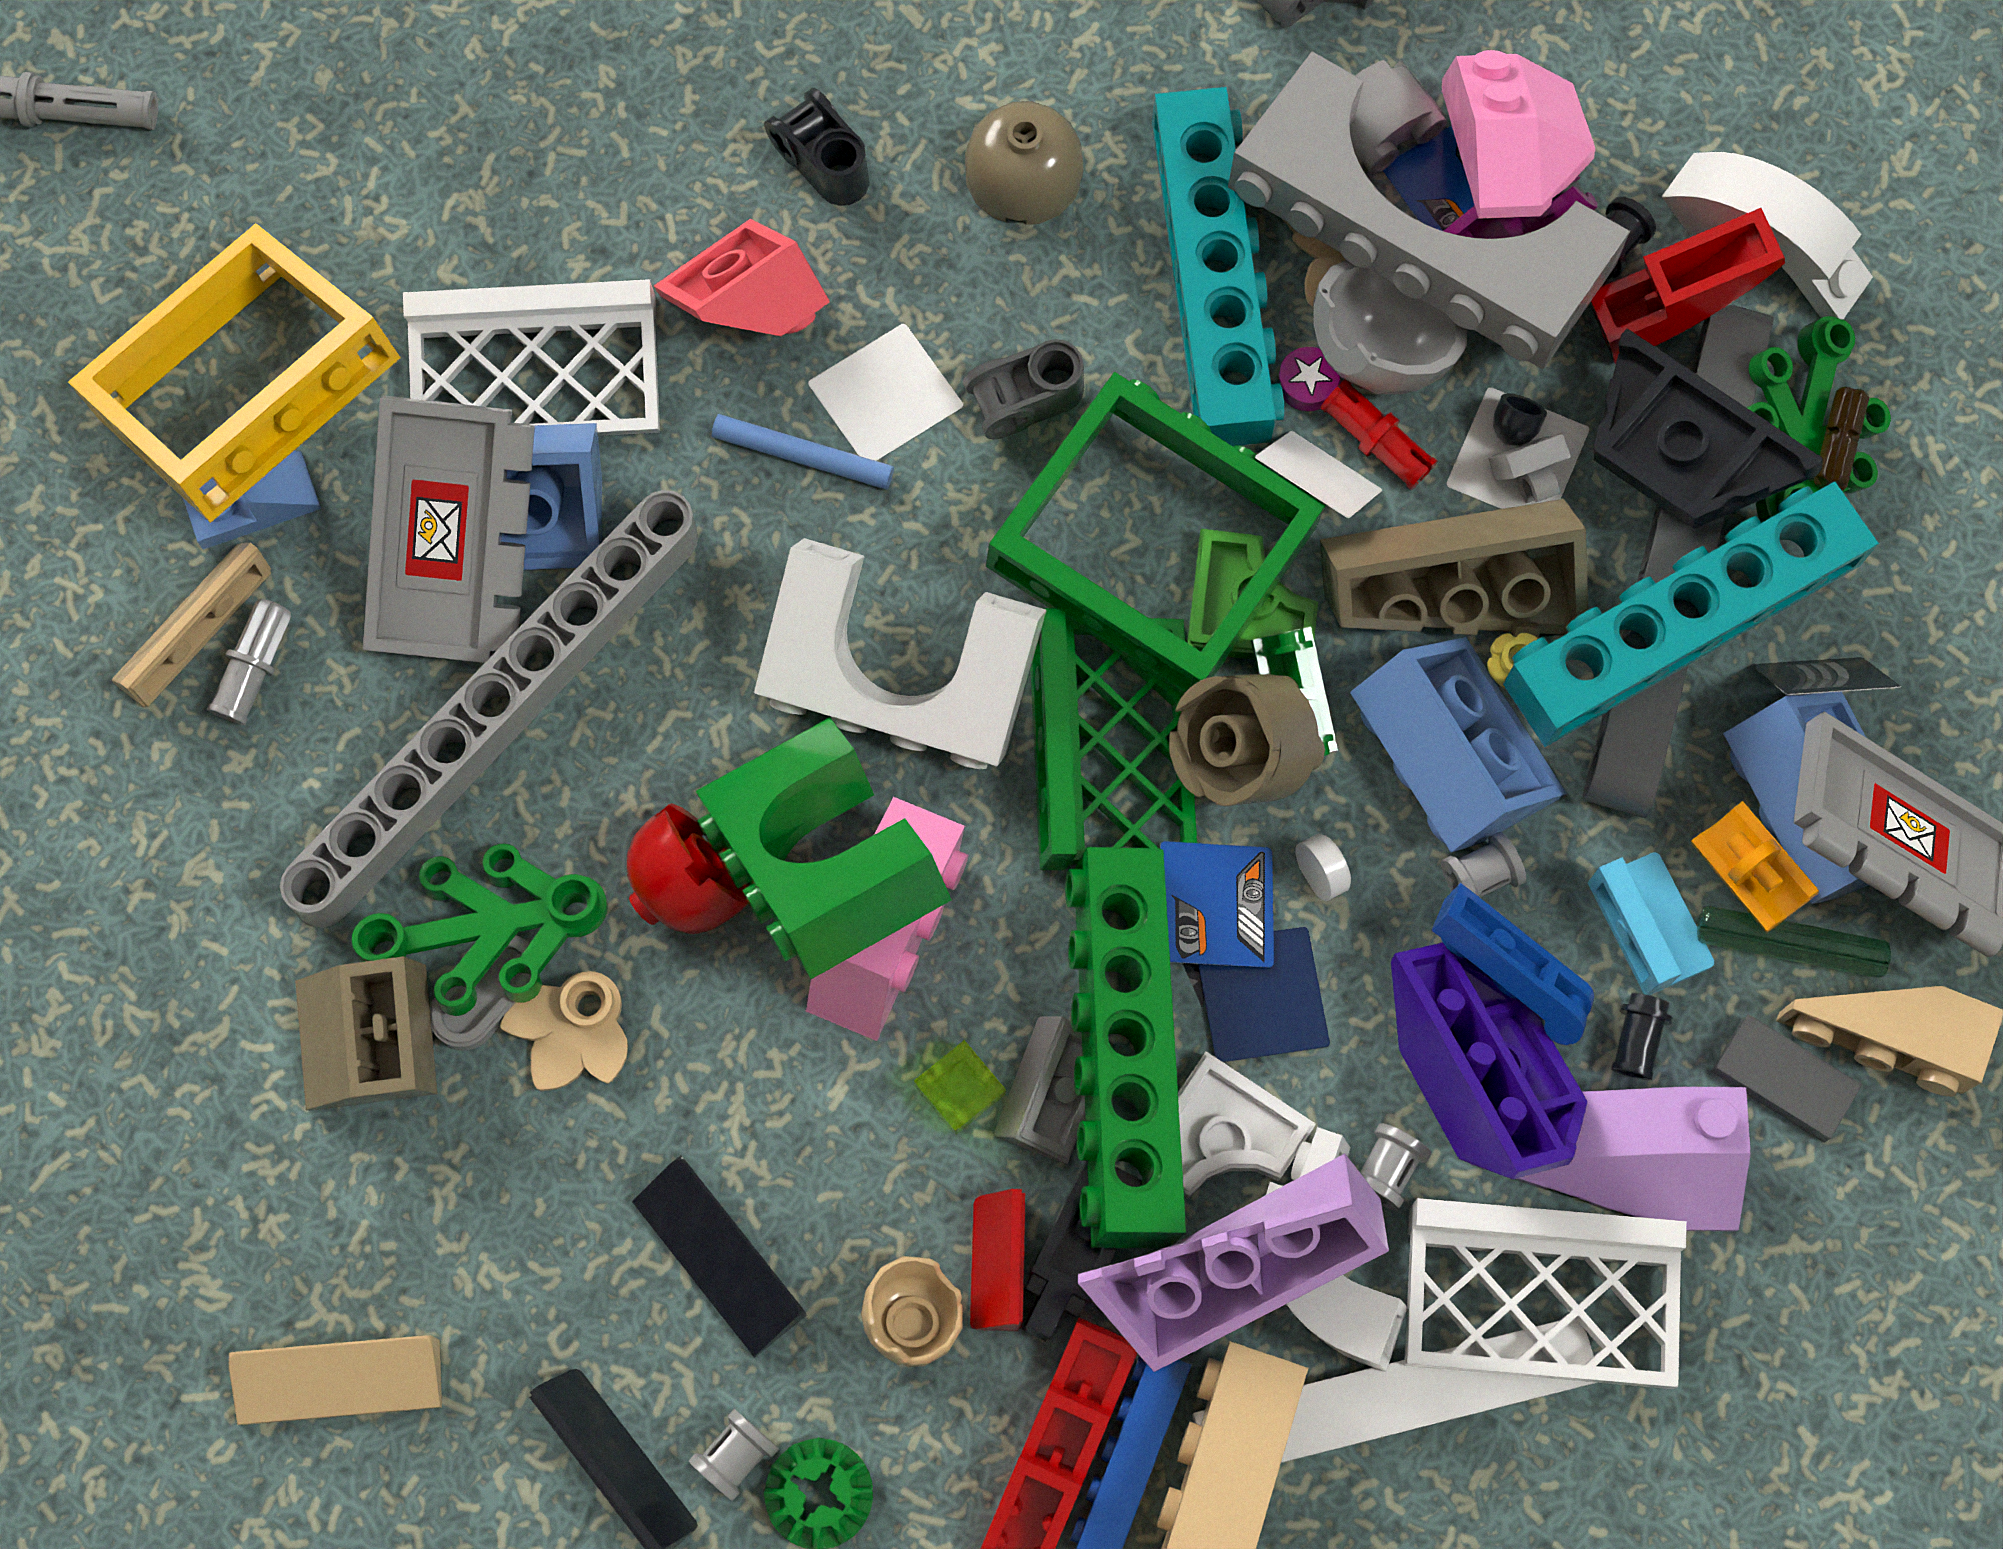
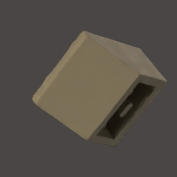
(366, 1033)

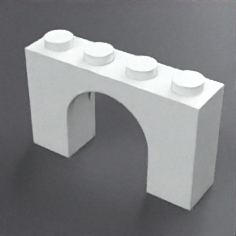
(813, 669)

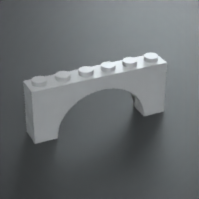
(1509, 289)

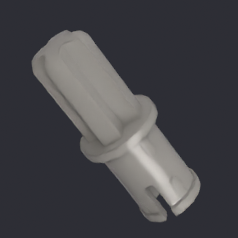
(250, 661)

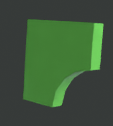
(1222, 572)

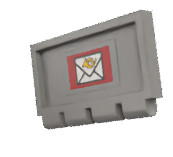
(441, 527)
(1901, 833)

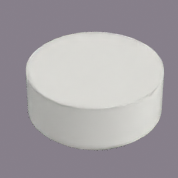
(1323, 866)

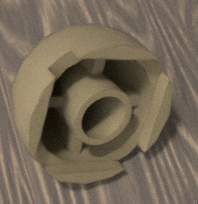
(1024, 163)

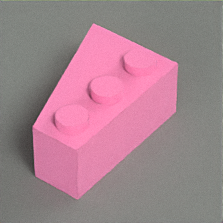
(865, 986)

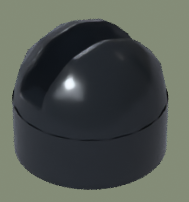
(1518, 419)

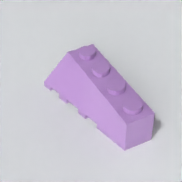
(1242, 1264)

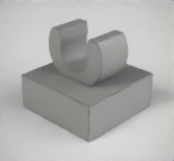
(1531, 466)

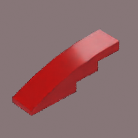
(1062, 1440)

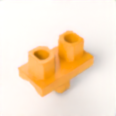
(1755, 867)

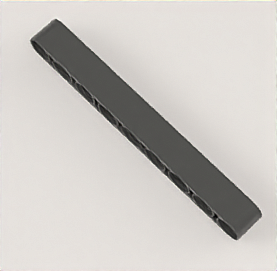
(1638, 731)

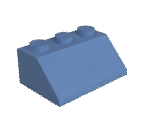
(563, 497)
(1456, 742)
(1769, 756)

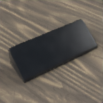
(718, 1257)
(614, 1460)

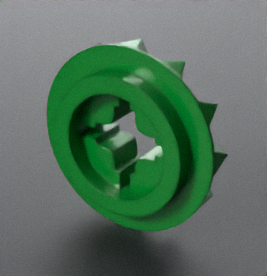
(826, 1526)

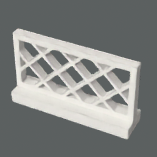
(542, 311)
(1545, 1234)

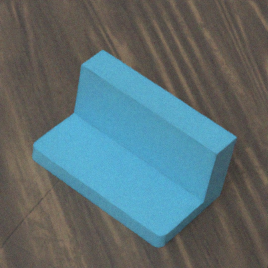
(1650, 922)

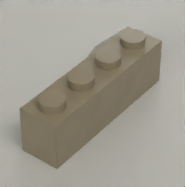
(1463, 573)

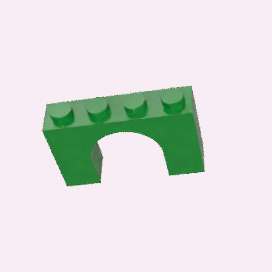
(829, 905)

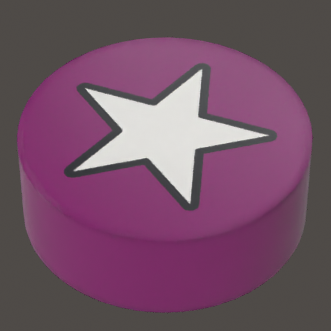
(1306, 379)

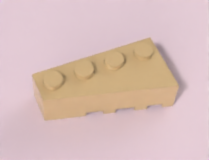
(1233, 1451)

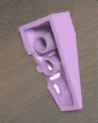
(1661, 1155)

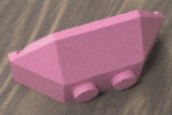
(1515, 132)

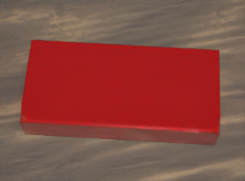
(998, 1261)

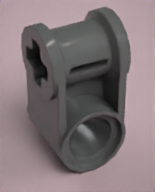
(1021, 387)

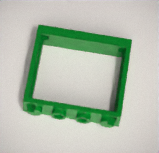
(1100, 611)

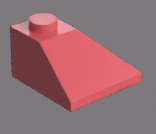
(748, 283)

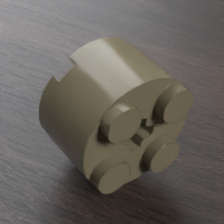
(1245, 739)

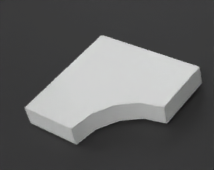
(1234, 1126)

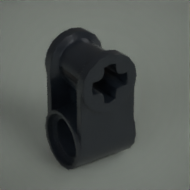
(815, 141)

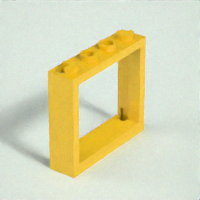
(277, 416)

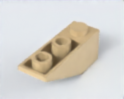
(1918, 1030)

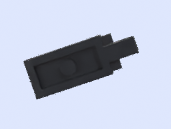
(1060, 1260)

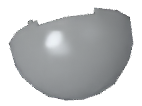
(1381, 335)

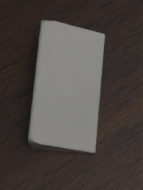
(1042, 1102)

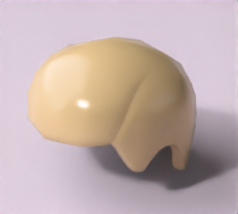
(912, 1311)

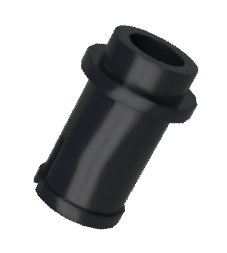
(1640, 1035)

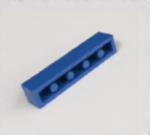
(1130, 1456)

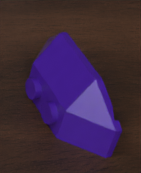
(1484, 1065)

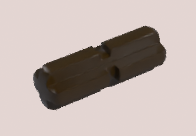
(1842, 437)

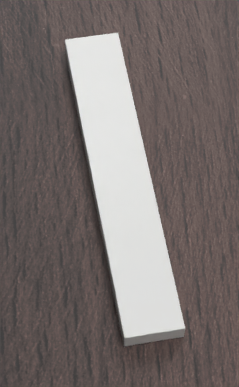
(1407, 1398)

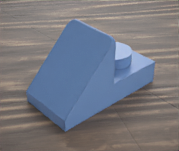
(274, 499)

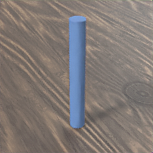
(802, 451)

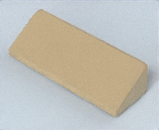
(193, 624)
(336, 1379)

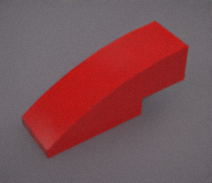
(1688, 281)

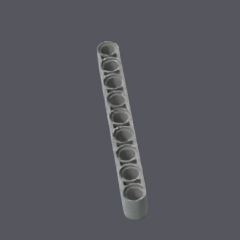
(489, 736)

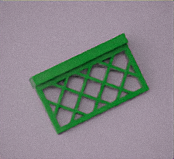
(1059, 753)

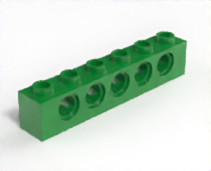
(1135, 887)

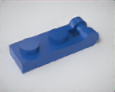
(1515, 964)

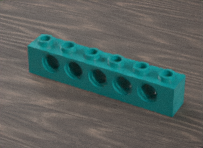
(1204, 124)
(1818, 522)

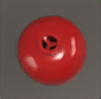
(680, 875)

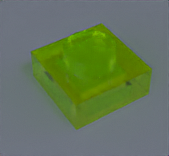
(960, 1087)

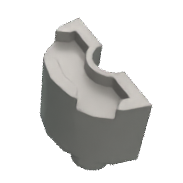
(1389, 112)

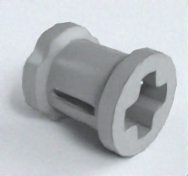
(1486, 867)
(1393, 1164)
(733, 1454)

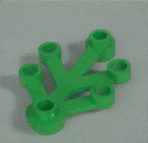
(1822, 347)
(490, 925)

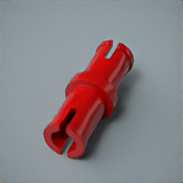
(1378, 434)

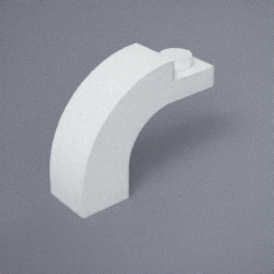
(1805, 223)
(1341, 1312)

